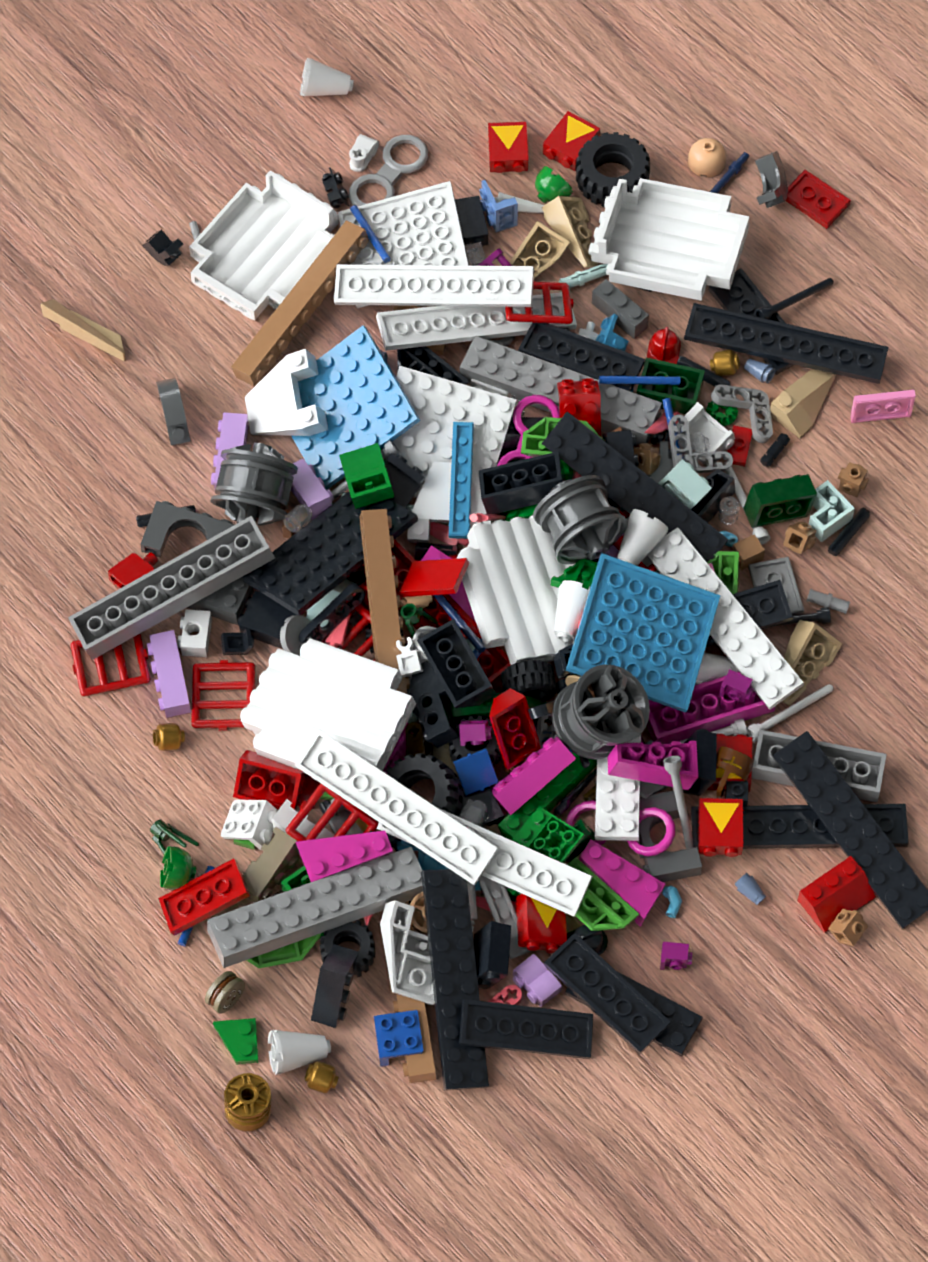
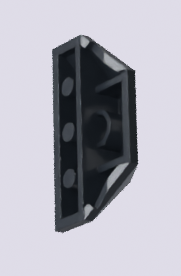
(426, 361)

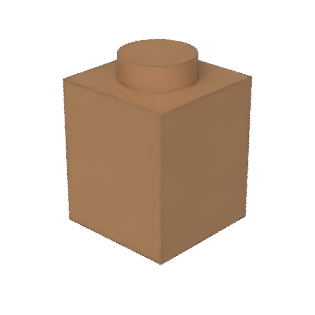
(749, 551)

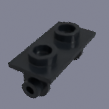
(334, 182)

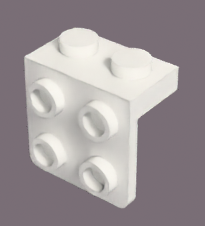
(250, 821)

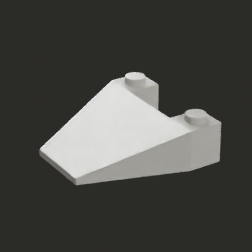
(276, 404)
(434, 501)
(406, 954)

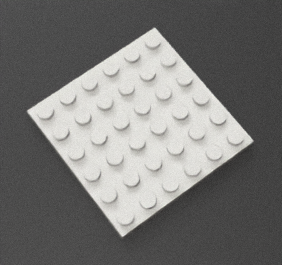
(413, 229)
(438, 406)

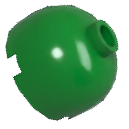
(551, 185)
(177, 868)

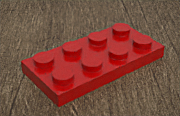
(204, 897)

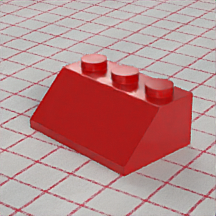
(513, 727)
(267, 780)
(837, 889)

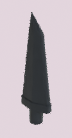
(568, 800)

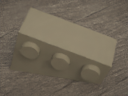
(271, 865)

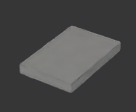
(774, 570)

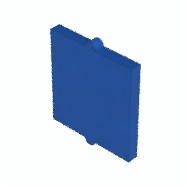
(475, 771)

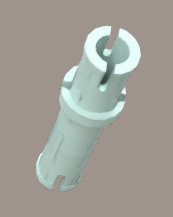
(582, 277)

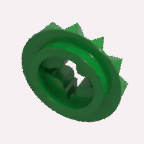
(731, 413)

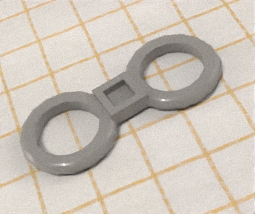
(390, 171)

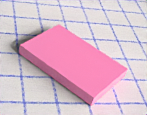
(882, 406)

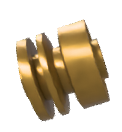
(247, 1102)

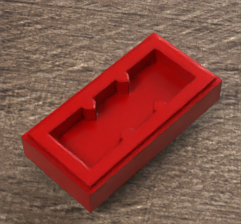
(741, 445)

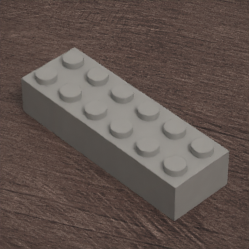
(858, 767)

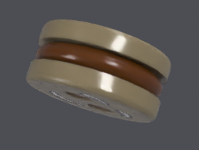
(225, 992)

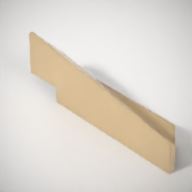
(84, 328)

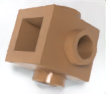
(647, 457)
(853, 479)
(800, 537)
(848, 927)

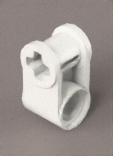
(362, 152)

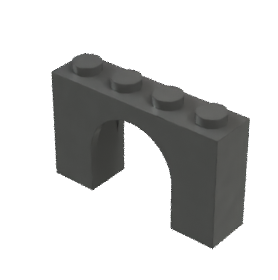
(168, 518)
(666, 865)

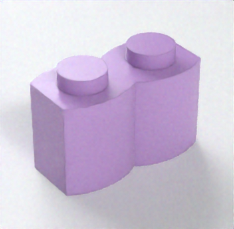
(536, 980)

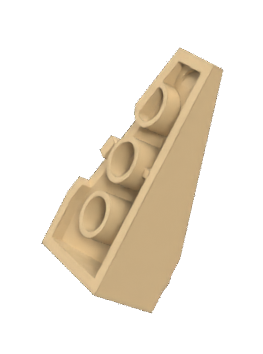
(568, 219)
(540, 249)
(801, 402)
(808, 653)

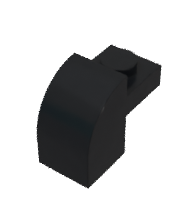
(162, 248)

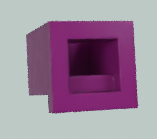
(736, 686)
(475, 731)
(675, 955)

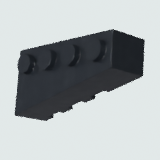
(721, 486)

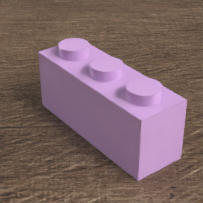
(310, 489)

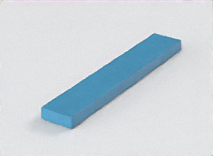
(461, 480)

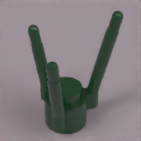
(412, 616)
(165, 831)

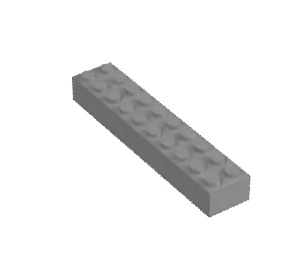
(528, 376)
(171, 588)
(315, 907)

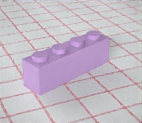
(233, 434)
(170, 674)

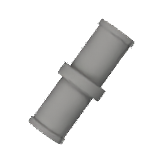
(828, 601)

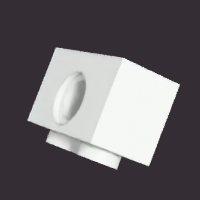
(196, 644)

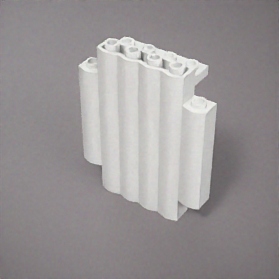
(669, 238)
(261, 245)
(512, 588)
(328, 692)

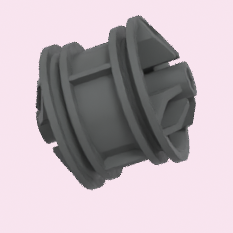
(254, 483)
(580, 519)
(618, 703)

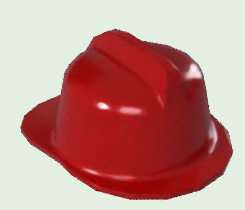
(664, 346)

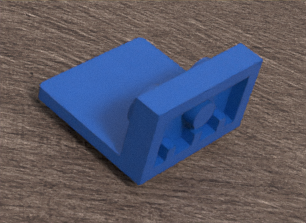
(398, 1035)

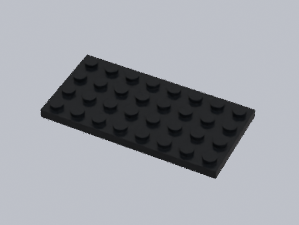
(322, 554)

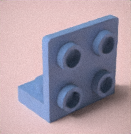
(501, 214)

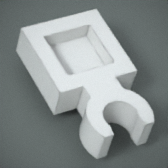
(409, 660)

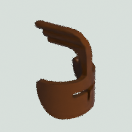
(740, 759)

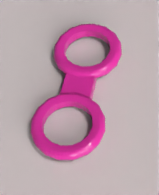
(533, 399)
(644, 813)

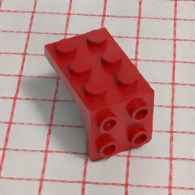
(581, 400)

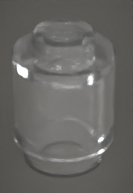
(729, 510)
(297, 518)

